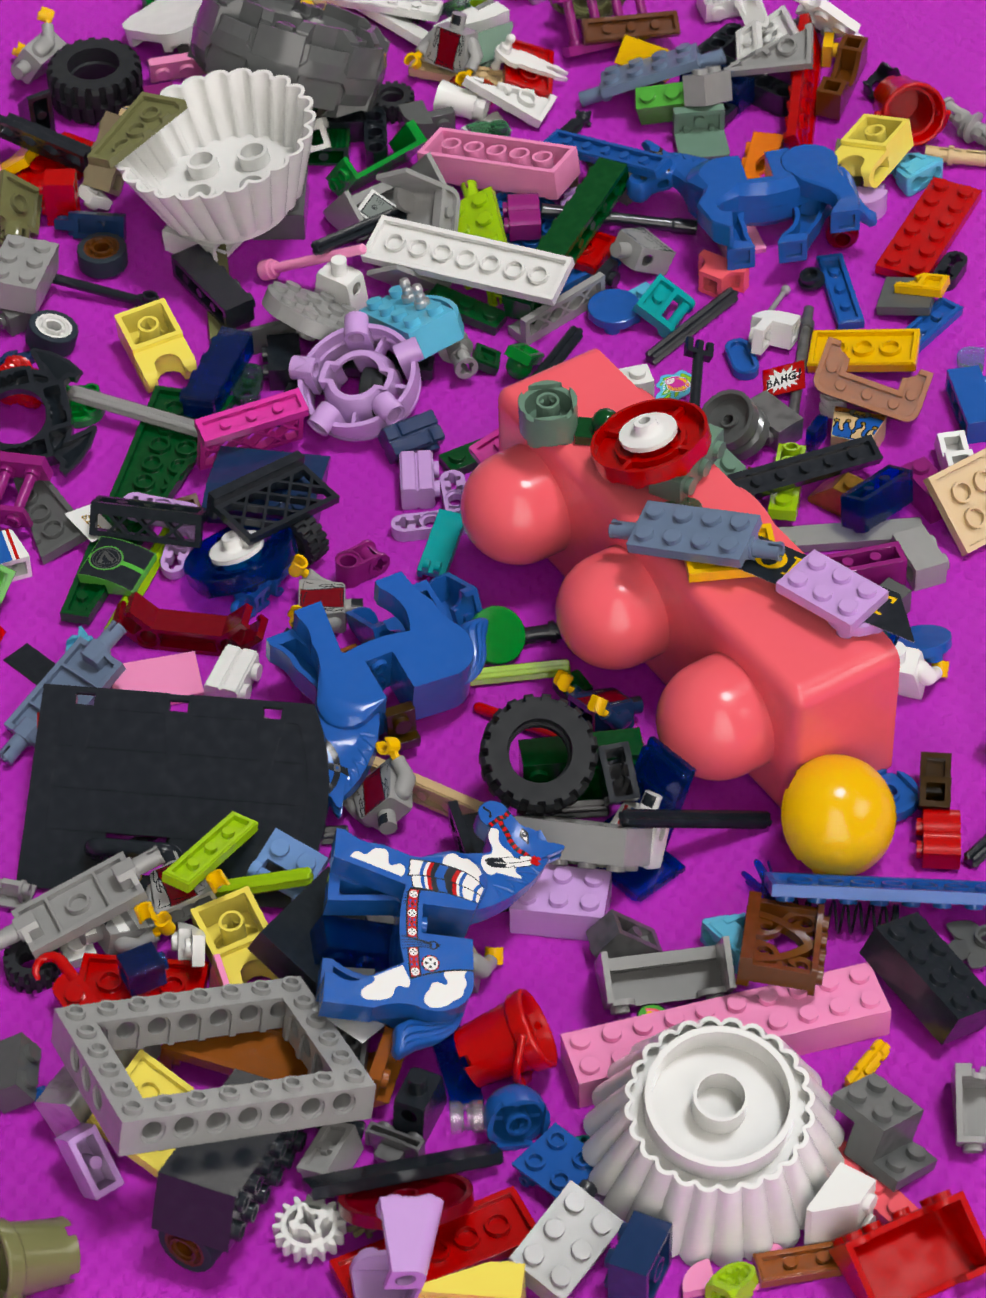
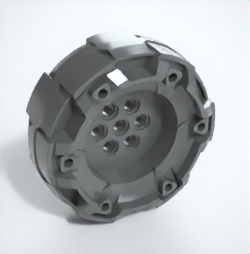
(325, 50)

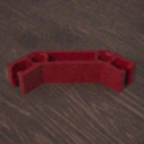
(188, 630)

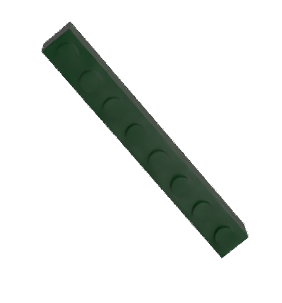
(578, 221)

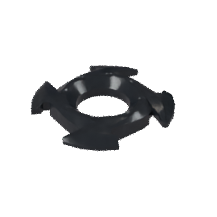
(49, 386)

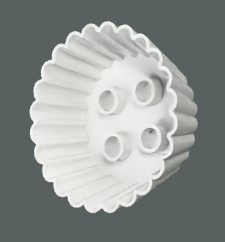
(229, 158)
(715, 1137)

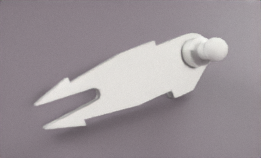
(506, 54)

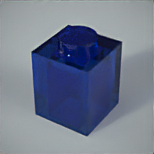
(142, 968)

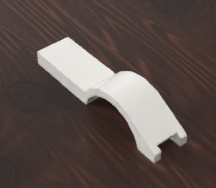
(750, 36)

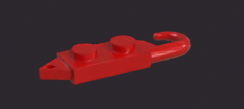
(68, 987)

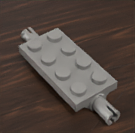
(80, 903)

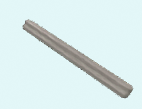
(132, 410)

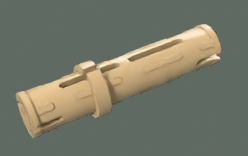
(957, 156)

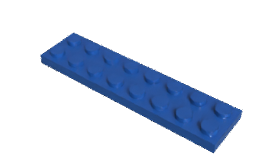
(877, 890)

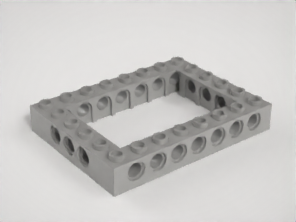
(330, 1093)

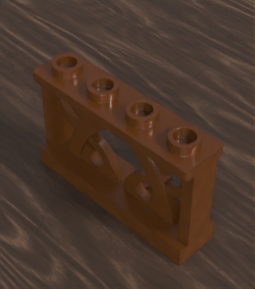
(777, 967)

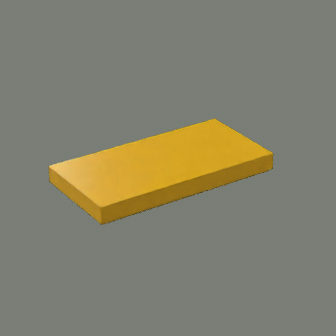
(870, 349)

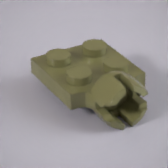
(18, 207)

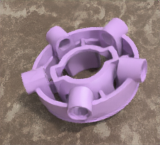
(366, 344)

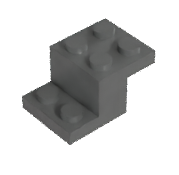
(883, 1131)

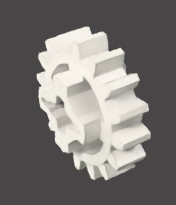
(309, 1229)

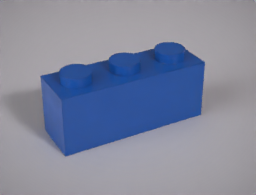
(968, 400)

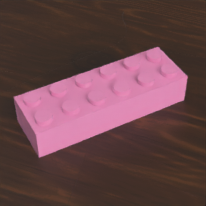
(503, 162)

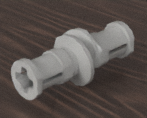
(968, 126)
(459, 355)

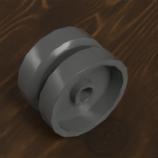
(743, 422)

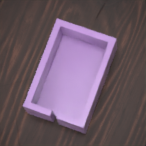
(563, 903)

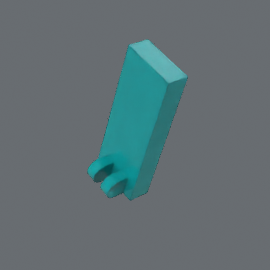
(441, 544)

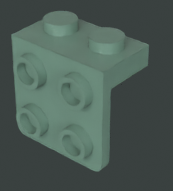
(700, 131)

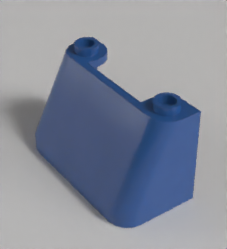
(456, 595)

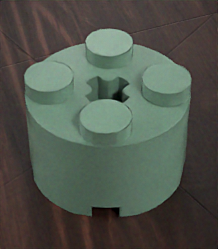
(548, 414)

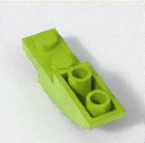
(785, 504)

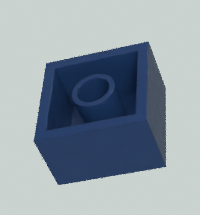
(639, 1258)

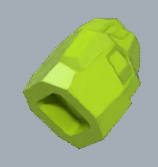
(732, 1281)

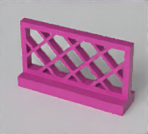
(254, 417)

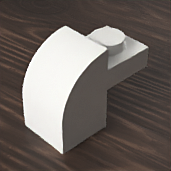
(773, 329)

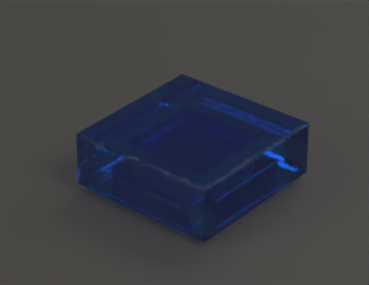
(816, 433)

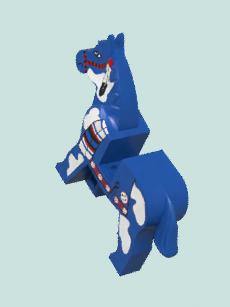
(432, 911)

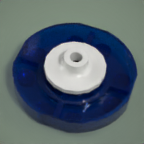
(231, 566)

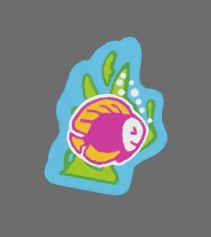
(674, 385)

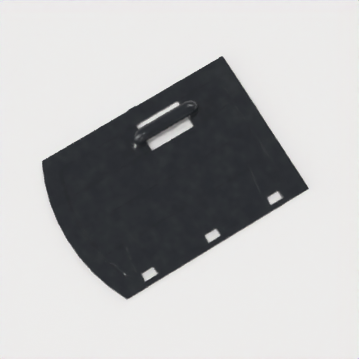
(168, 776)

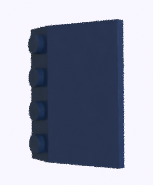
(236, 462)

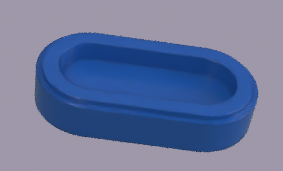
(740, 359)

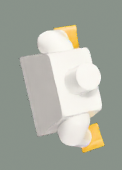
(916, 672)

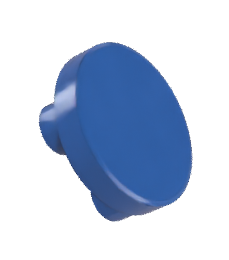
(613, 310)
(931, 640)

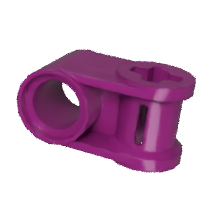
(358, 563)

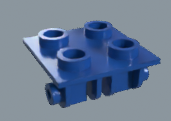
(553, 1161)

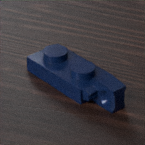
(85, 223)

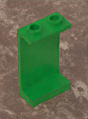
(405, 146)

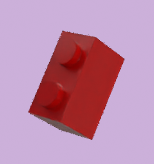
(59, 193)

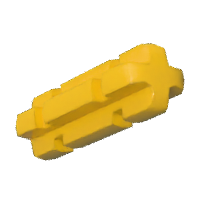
(868, 1062)

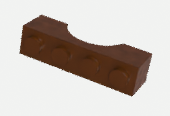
(837, 89)

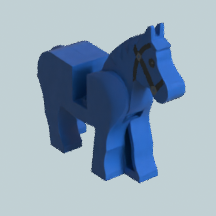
(422, 665)

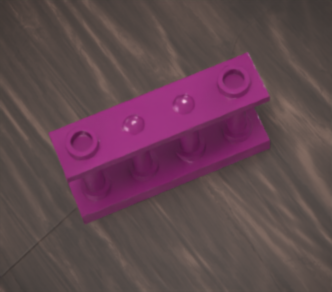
(576, 44)
(24, 466)

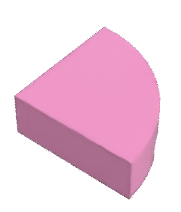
(696, 1279)

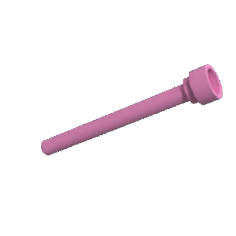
(271, 269)

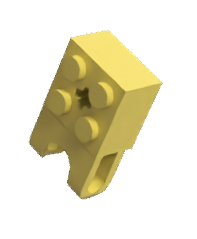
(875, 147)
(154, 342)
(229, 929)

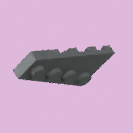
(51, 526)

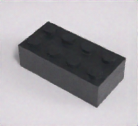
(927, 977)

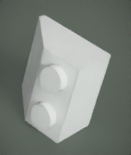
(840, 1206)

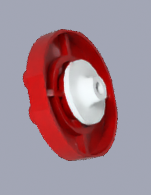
(651, 442)

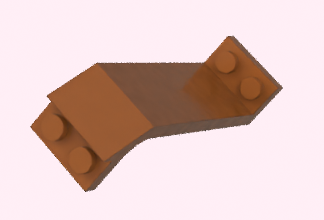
(274, 1058)

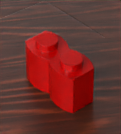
(939, 838)

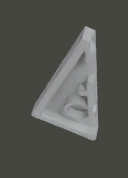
(784, 55)

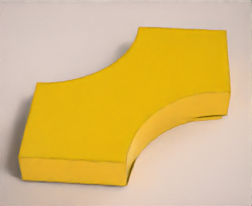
(18, 161)

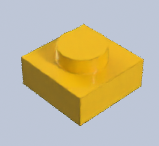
(829, 49)

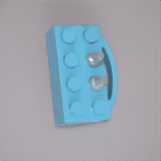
(411, 313)

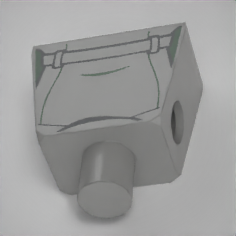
(635, 246)

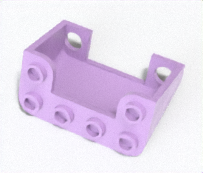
(409, 1236)

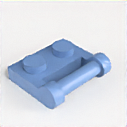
(288, 854)

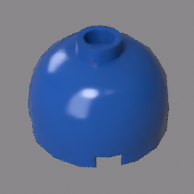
(515, 1116)

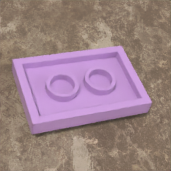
(832, 591)

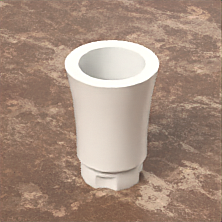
(464, 101)

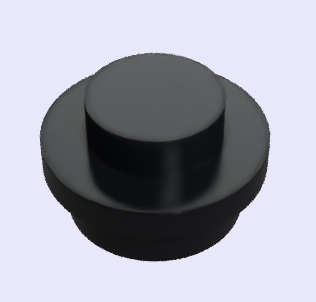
(811, 279)

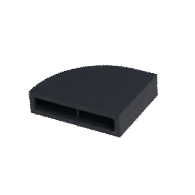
(286, 941)

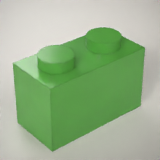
(657, 102)

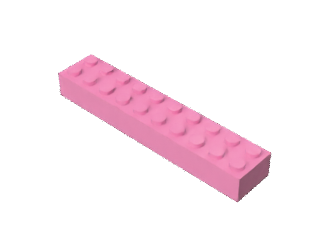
(841, 1012)

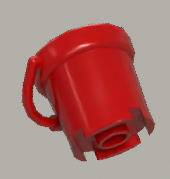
(914, 101)
(507, 1042)

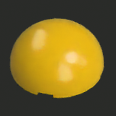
(838, 815)

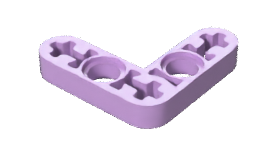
(410, 520)
(169, 550)

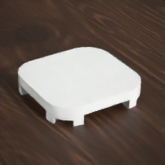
(163, 22)

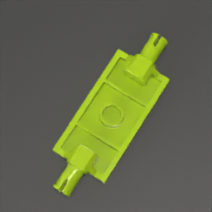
(481, 217)

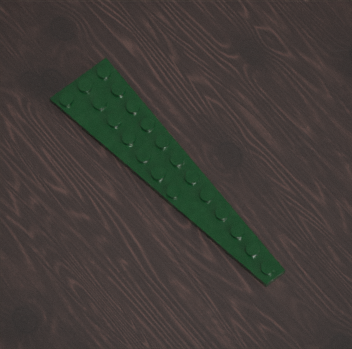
(153, 466)

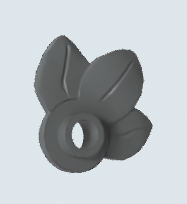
(969, 942)

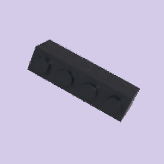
(213, 287)

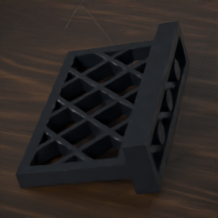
(259, 485)

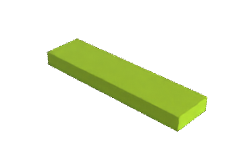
(210, 852)

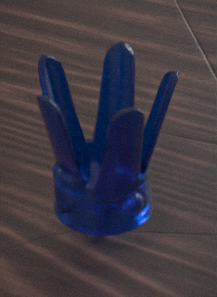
(758, 887)

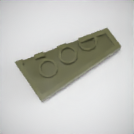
(134, 127)

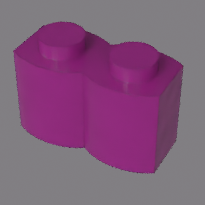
(522, 216)

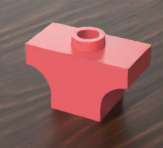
(715, 276)

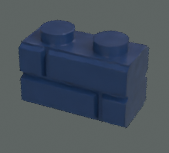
(411, 434)

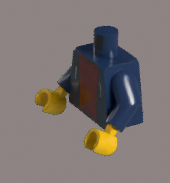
(603, 707)

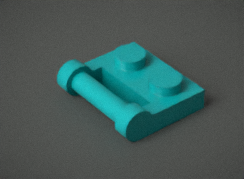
(656, 301)

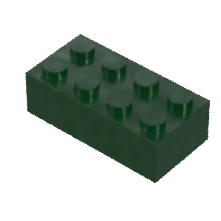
(546, 757)

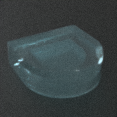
(971, 357)

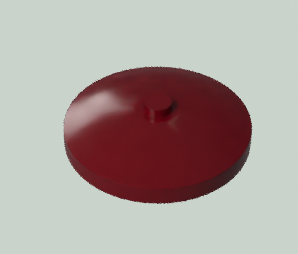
(453, 1189)

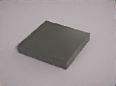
(902, 304)

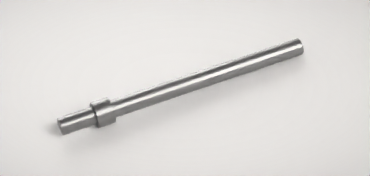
(805, 330)

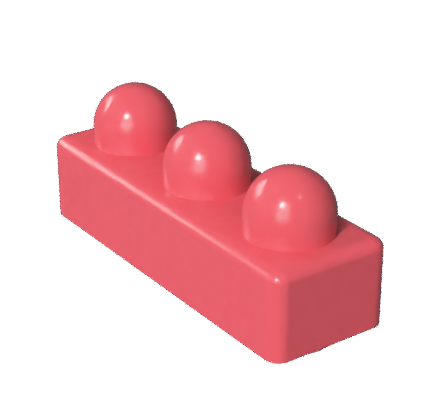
(743, 667)

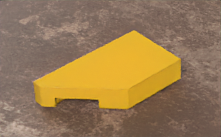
(924, 285)

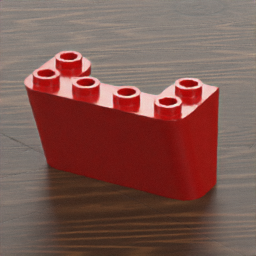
(915, 1251)

